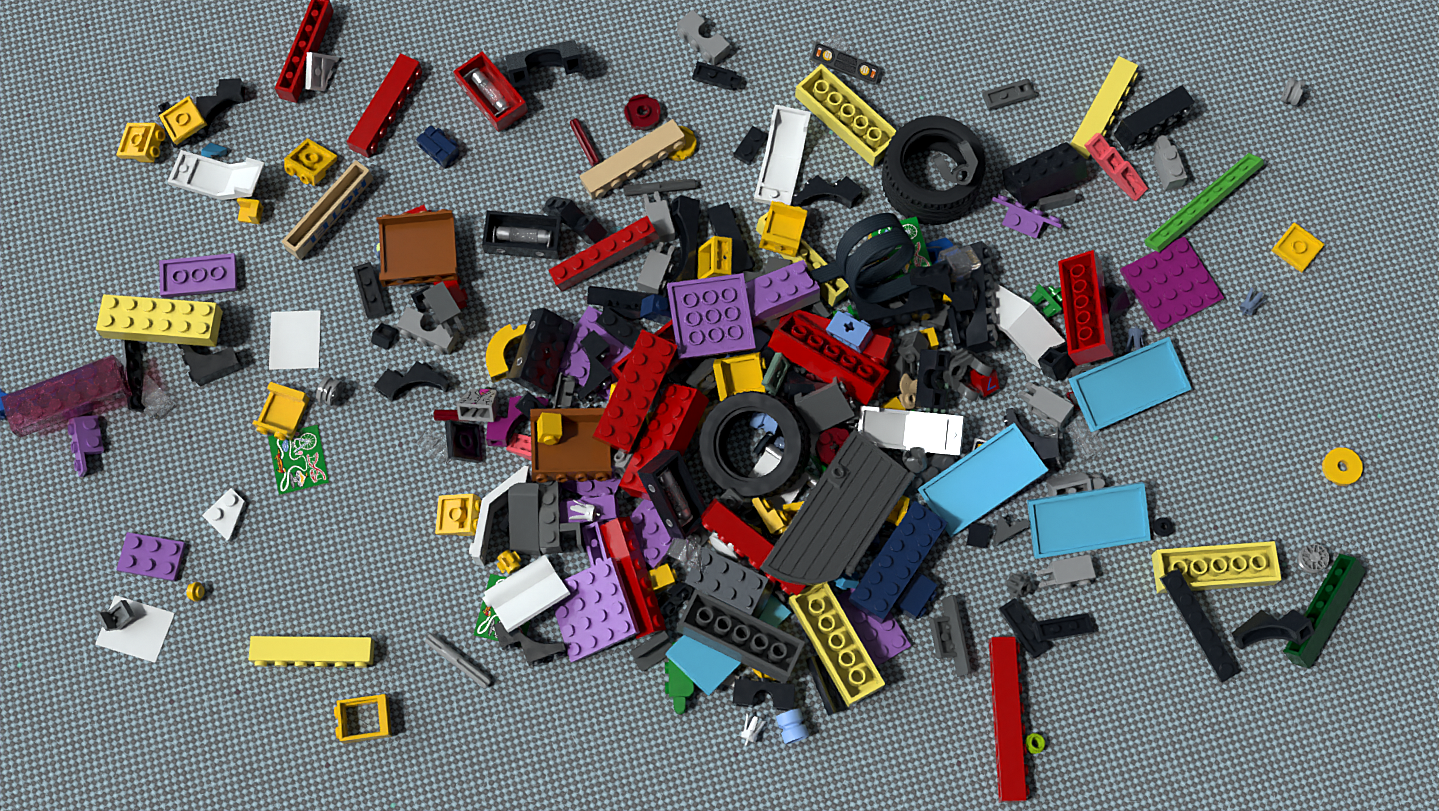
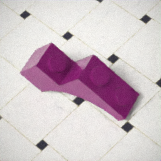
(502, 428)

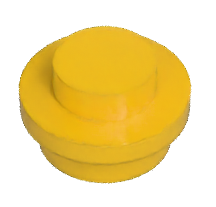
(195, 591)

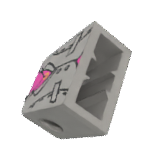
(478, 405)

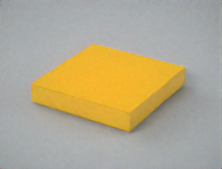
(182, 120)
(1297, 247)

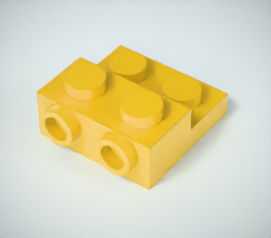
(141, 142)
(309, 162)
(458, 514)
(774, 519)

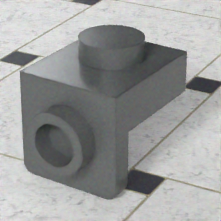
(117, 616)

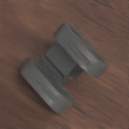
(970, 167)
(958, 367)

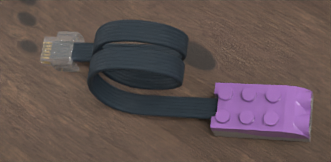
(796, 287)

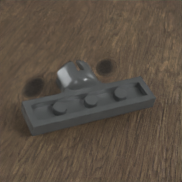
(924, 467)

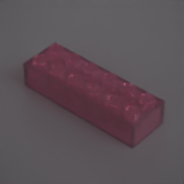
(66, 396)

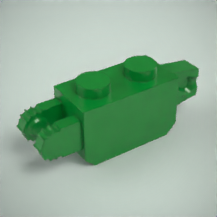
(679, 686)

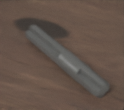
(666, 186)

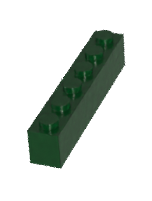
(1326, 608)

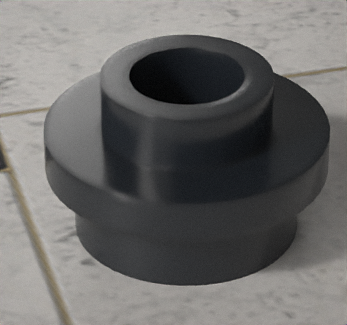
(1159, 531)

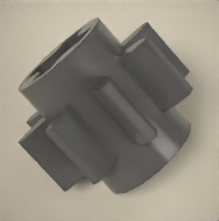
(810, 218)
(1018, 585)

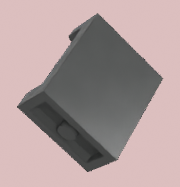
(825, 406)

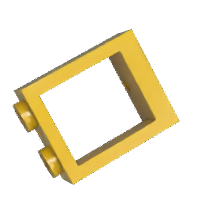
(712, 255)
(384, 718)

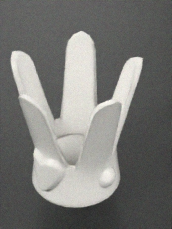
(588, 510)
(750, 732)

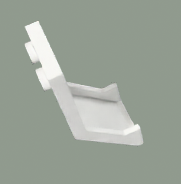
(782, 155)
(215, 177)
(1023, 324)
(912, 429)
(490, 504)

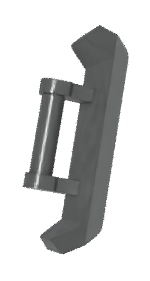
(524, 518)

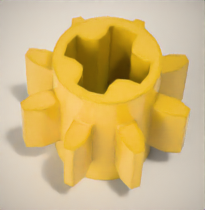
(508, 562)

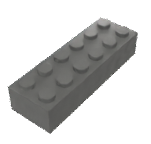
(740, 636)

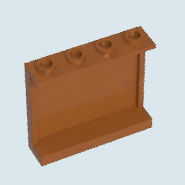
(417, 248)
(576, 453)

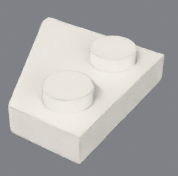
(319, 70)
(225, 513)

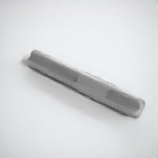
(457, 660)

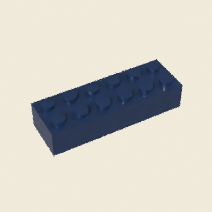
(897, 562)

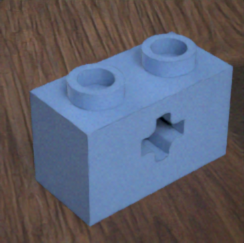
(855, 339)

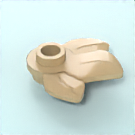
(908, 391)

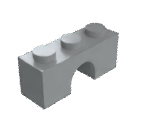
(712, 48)
(412, 325)

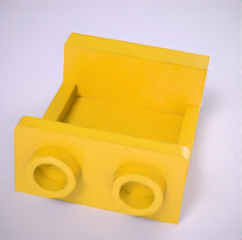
(783, 228)
(739, 374)
(282, 412)

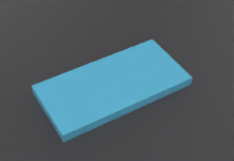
(1129, 384)
(983, 479)
(1089, 520)
(709, 667)

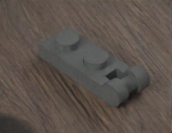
(1008, 94)

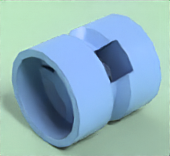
(762, 420)
(792, 726)

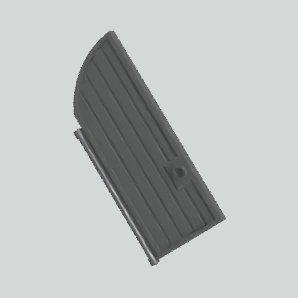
(839, 515)

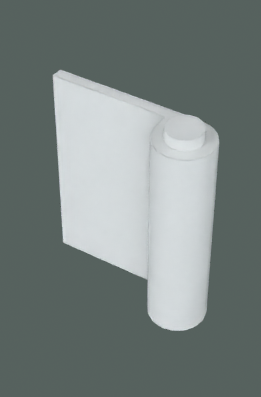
(526, 593)

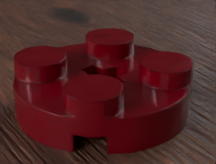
(646, 121)
(826, 440)

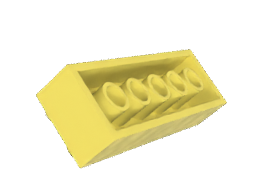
(845, 114)
(159, 320)
(1220, 565)
(836, 643)

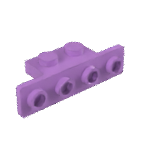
(1023, 219)
(85, 439)

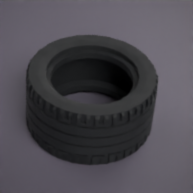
(935, 134)
(715, 438)

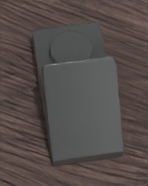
(1004, 532)

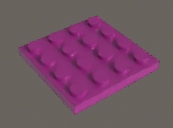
(1171, 284)

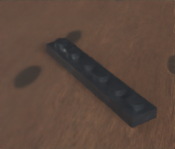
(628, 336)
(1199, 625)

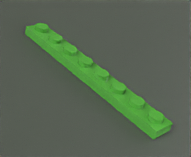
(1203, 202)

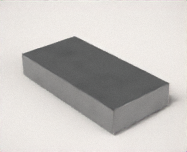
(1056, 201)

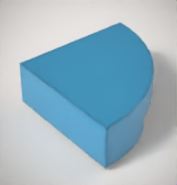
(213, 149)

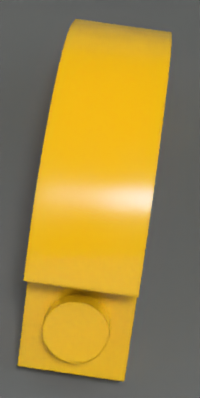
(498, 349)

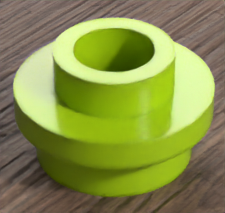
(1039, 740)

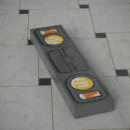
(844, 63)

